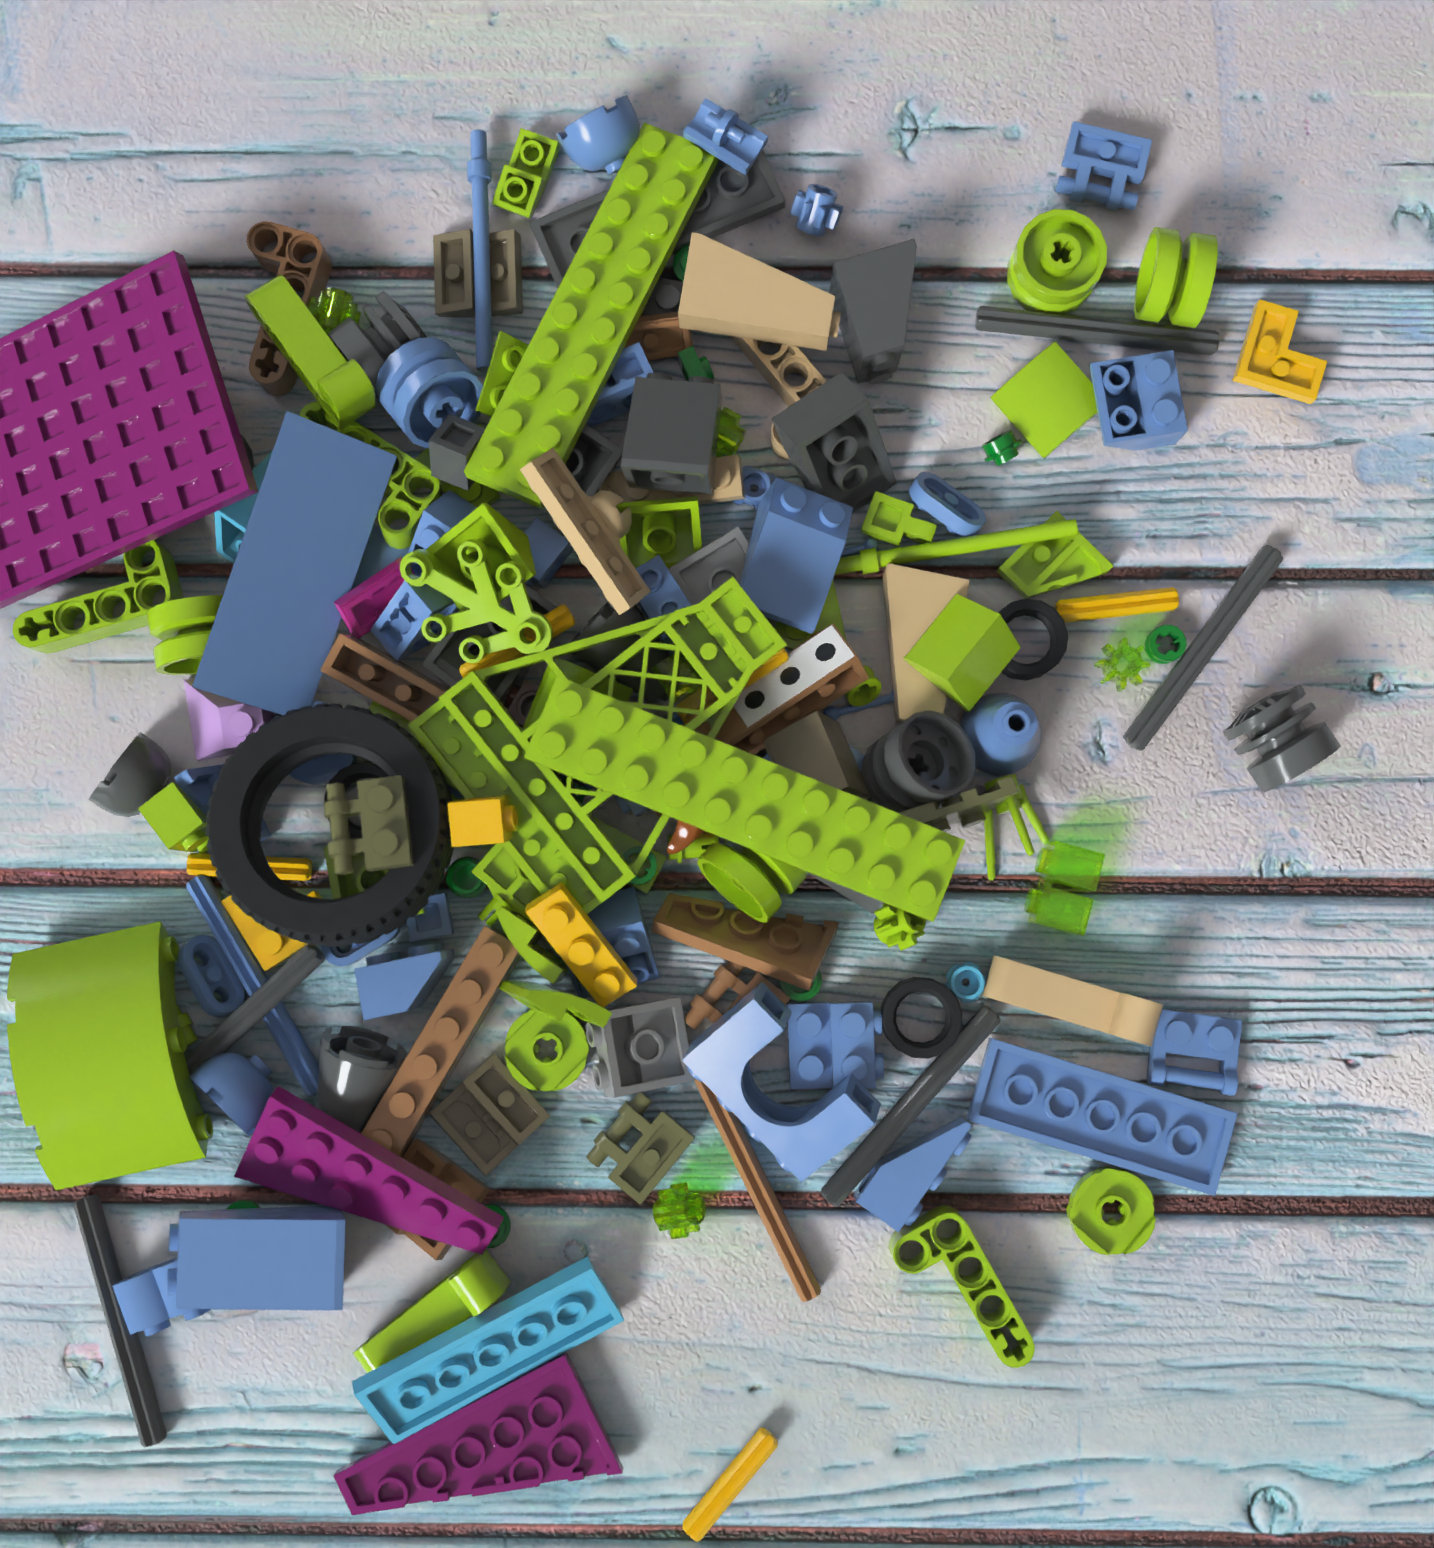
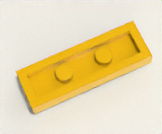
(581, 945)

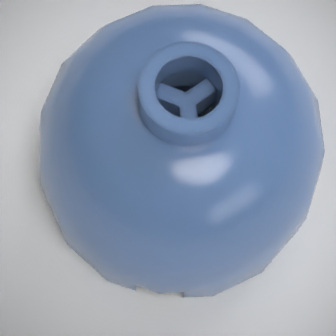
(602, 137)
(236, 1086)

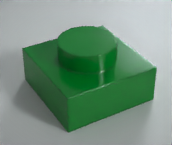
(692, 365)

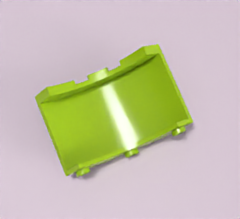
(103, 1056)

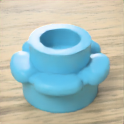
(976, 985)

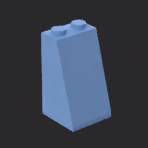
(258, 1259)

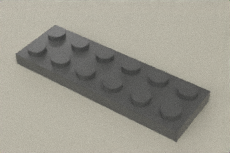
(724, 205)

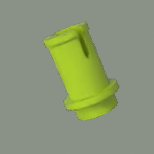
(695, 849)

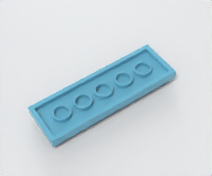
(488, 1350)

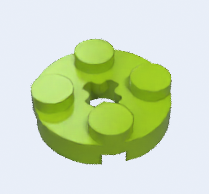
(546, 1073)
(1136, 1207)

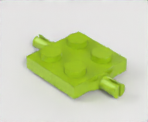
(506, 883)

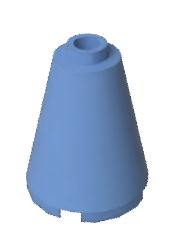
(1002, 733)

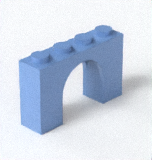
(797, 1135)

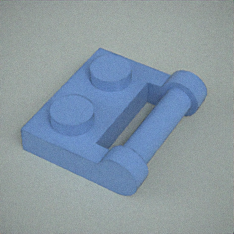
(1196, 1037)

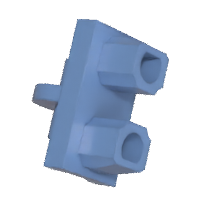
(725, 136)

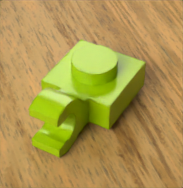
(891, 519)

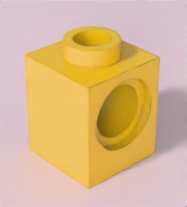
(481, 820)

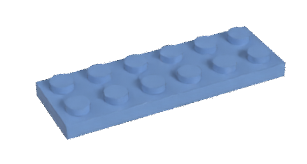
(1102, 1116)

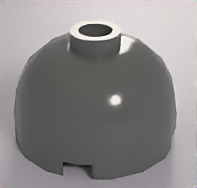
(133, 778)

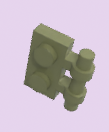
(383, 824)
(651, 1154)

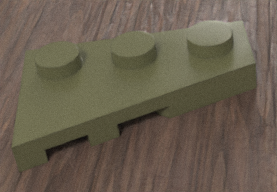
(964, 808)

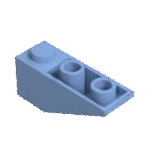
(905, 1175)

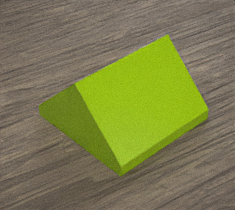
(662, 529)
(502, 541)
(964, 650)

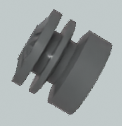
(380, 339)
(1281, 738)
(919, 762)

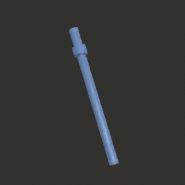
(480, 175)

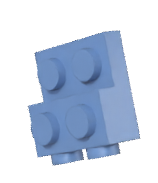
(832, 1042)

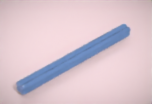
(253, 977)

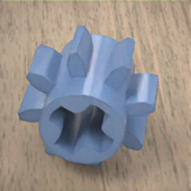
(816, 210)

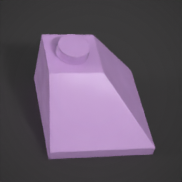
(220, 722)

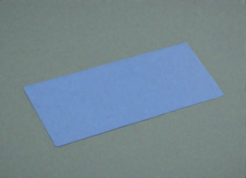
(293, 566)

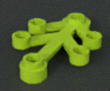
(482, 603)

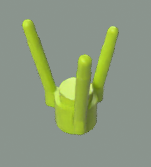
(1011, 805)

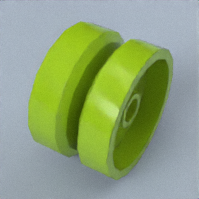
(1056, 262)
(1175, 277)
(185, 631)
(749, 878)

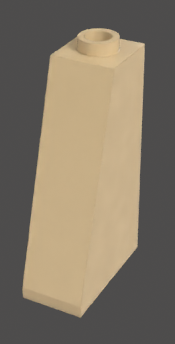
(751, 300)
(911, 605)

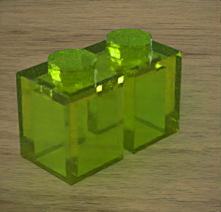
(1069, 867)

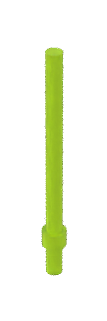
(871, 560)

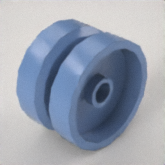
(424, 385)

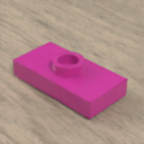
(368, 600)

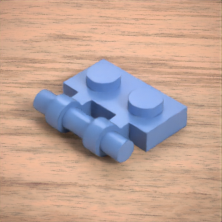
(1107, 155)

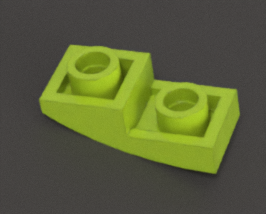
(527, 174)

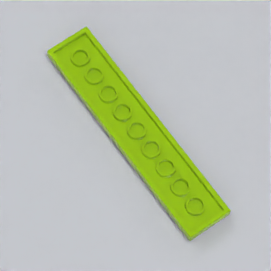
(593, 310)
(744, 799)

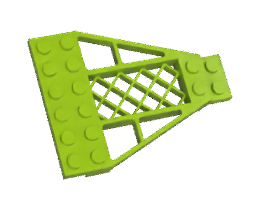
(556, 835)

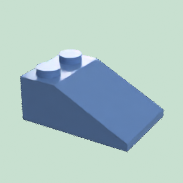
(794, 553)

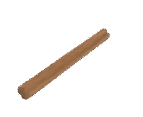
(762, 1196)

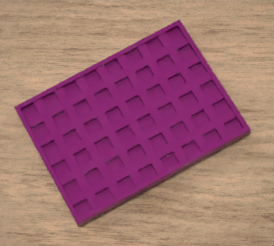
(111, 428)

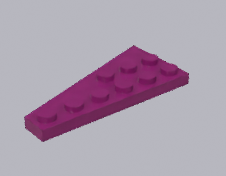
(334, 1165)
(503, 1442)

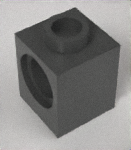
(452, 448)

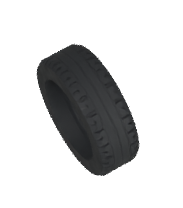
(253, 776)

